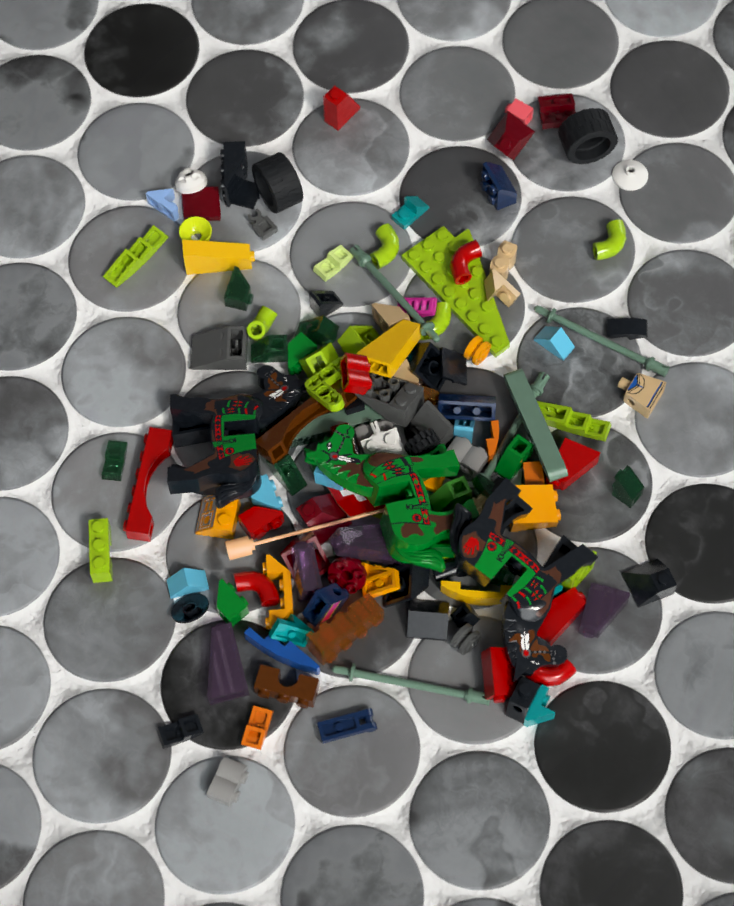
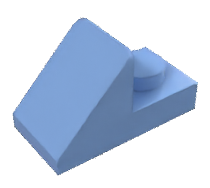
(162, 201)

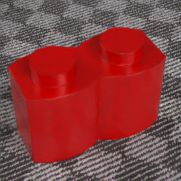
(355, 373)

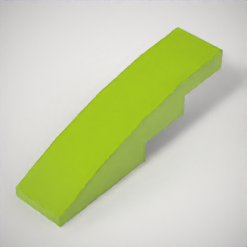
(135, 257)
(574, 422)

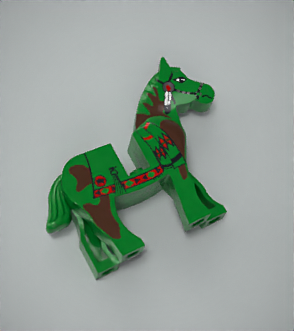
(397, 481)

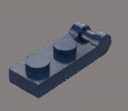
(346, 726)

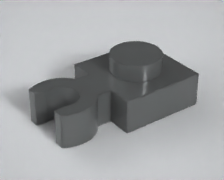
(262, 226)

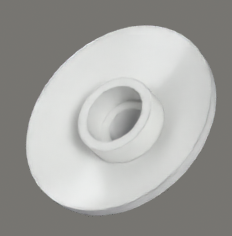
(628, 180)

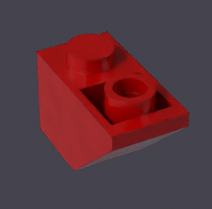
(260, 520)

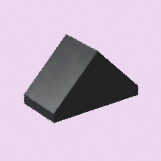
(324, 302)

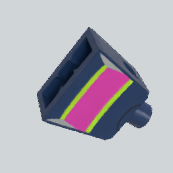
(330, 597)

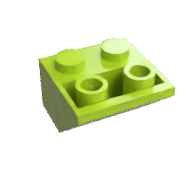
(318, 360)

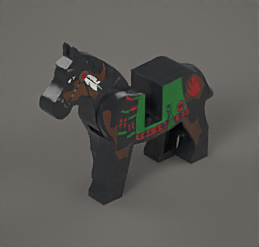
(232, 428)
(483, 551)

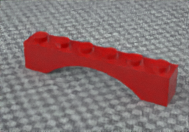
(157, 448)

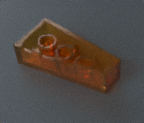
(344, 629)

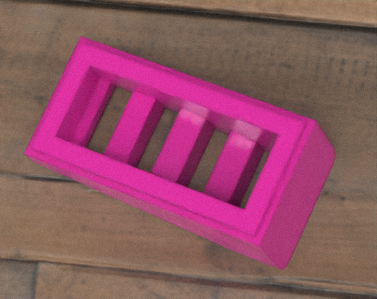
(423, 302)

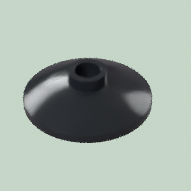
(190, 608)

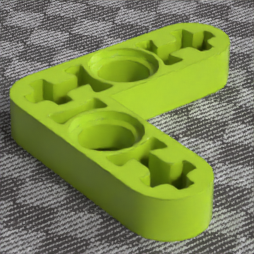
(320, 384)

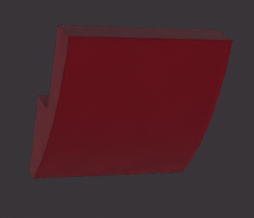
(555, 109)
(202, 204)

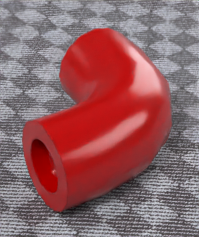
(461, 259)
(260, 584)
(553, 675)

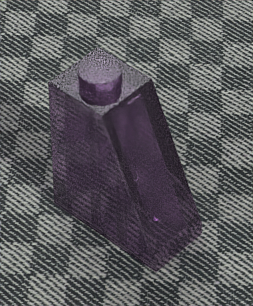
(305, 570)
(601, 609)

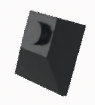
(425, 365)
(649, 582)
(412, 583)

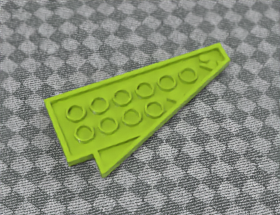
(468, 301)

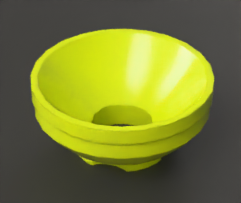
(193, 226)

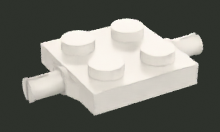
(383, 441)

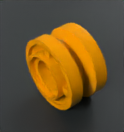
(477, 350)

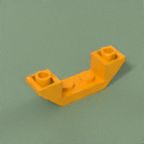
(277, 571)

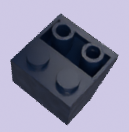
(497, 185)

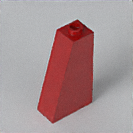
(562, 614)

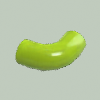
(614, 243)
(389, 246)
(440, 319)
(261, 324)

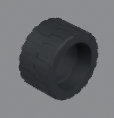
(588, 136)
(277, 182)

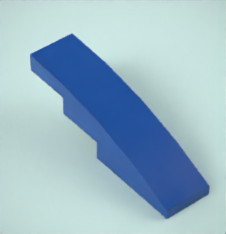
(287, 654)

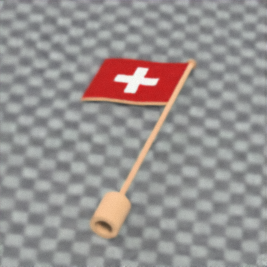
(352, 504)

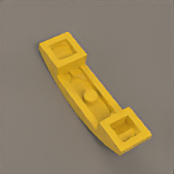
(473, 597)

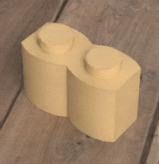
(504, 259)

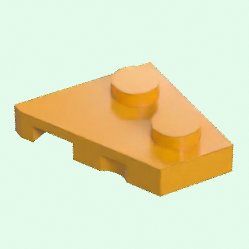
(380, 580)

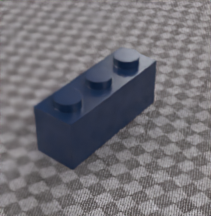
(467, 407)

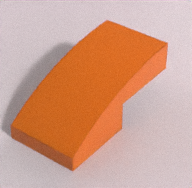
(492, 443)
(533, 473)
(257, 727)

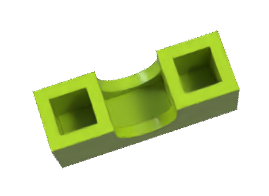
(99, 550)

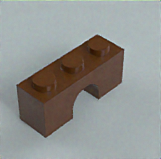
(301, 693)

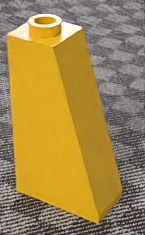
(216, 256)
(392, 348)

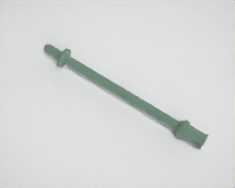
(364, 260)
(649, 363)
(537, 389)
(469, 694)

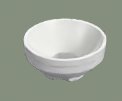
(190, 181)

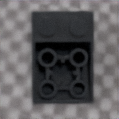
(233, 169)

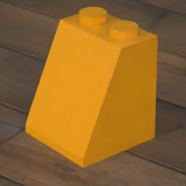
(544, 511)

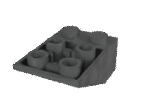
(220, 349)
(394, 398)

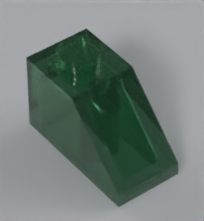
(238, 291)
(319, 330)
(288, 474)

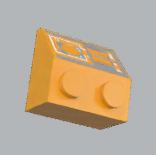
(216, 521)

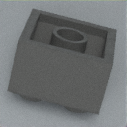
(430, 417)

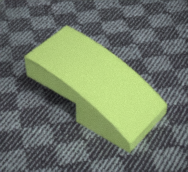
(335, 261)

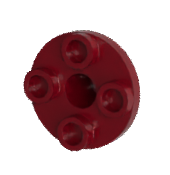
(347, 573)

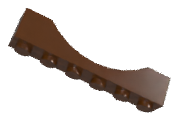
(277, 441)

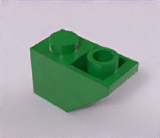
(298, 349)
(512, 459)
(229, 604)

